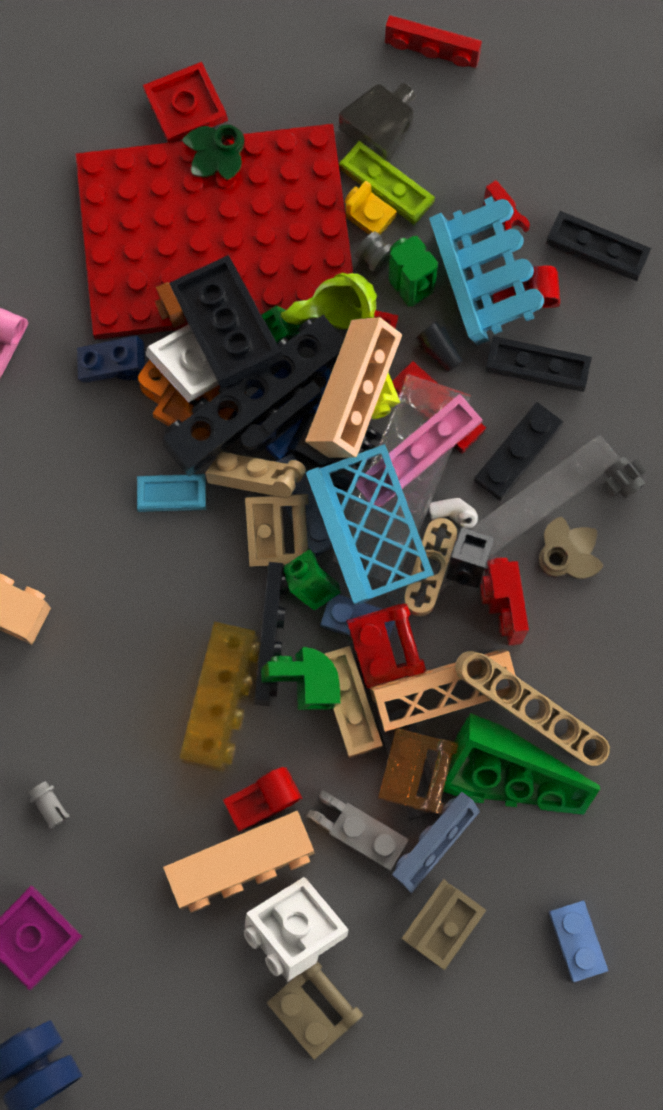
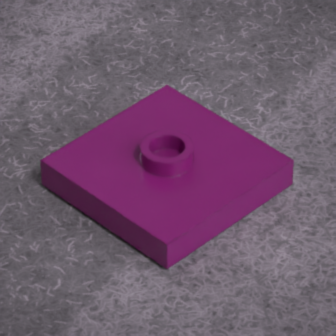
(34, 937)

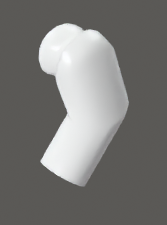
(456, 510)

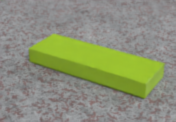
(387, 182)

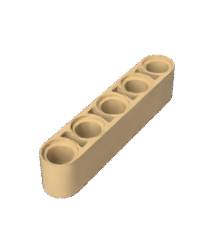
(548, 713)

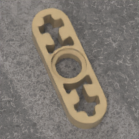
(446, 546)

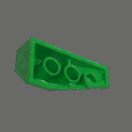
(508, 768)

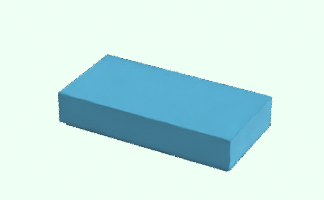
(171, 493)

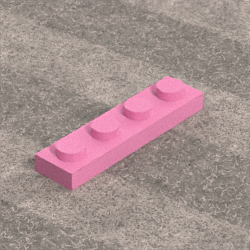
(423, 448)

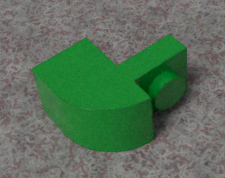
(315, 677)

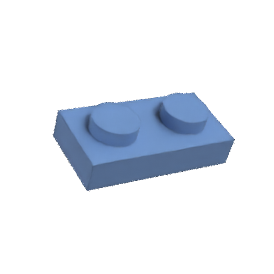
(342, 609)
(578, 941)

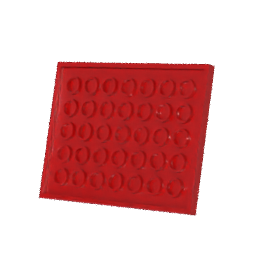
(158, 222)

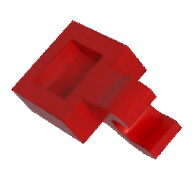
(498, 192)

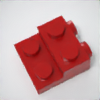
(503, 593)

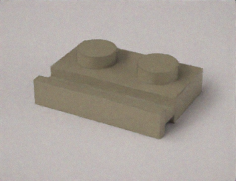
(443, 924)

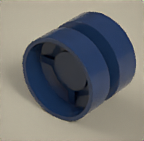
(27, 1061)

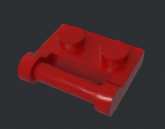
(375, 650)

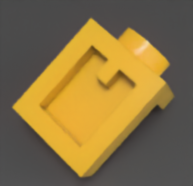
(368, 210)

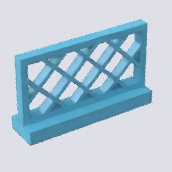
(340, 534)

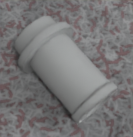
(48, 804)

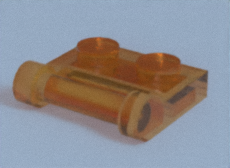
(406, 766)

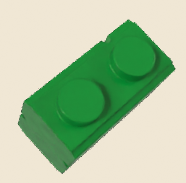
(412, 270)

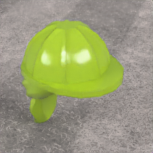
(338, 299)

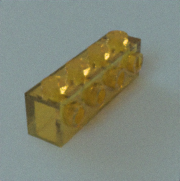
(219, 697)

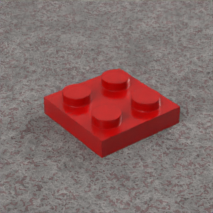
(185, 102)

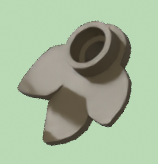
(572, 547)

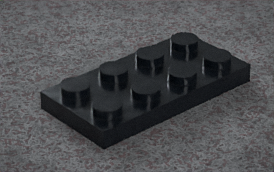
(226, 321)

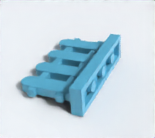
(484, 285)

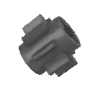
(624, 477)

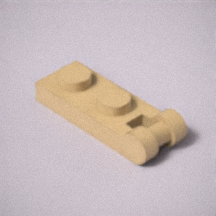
(255, 474)

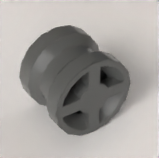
(374, 252)

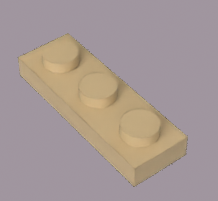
(354, 712)

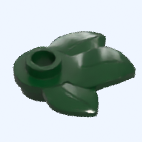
(212, 154)

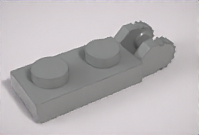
(361, 832)

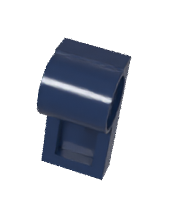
(110, 359)

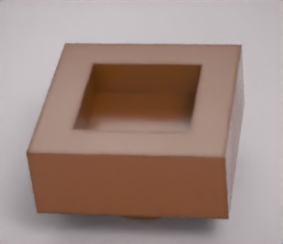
(168, 305)

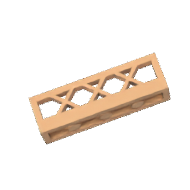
(432, 679)

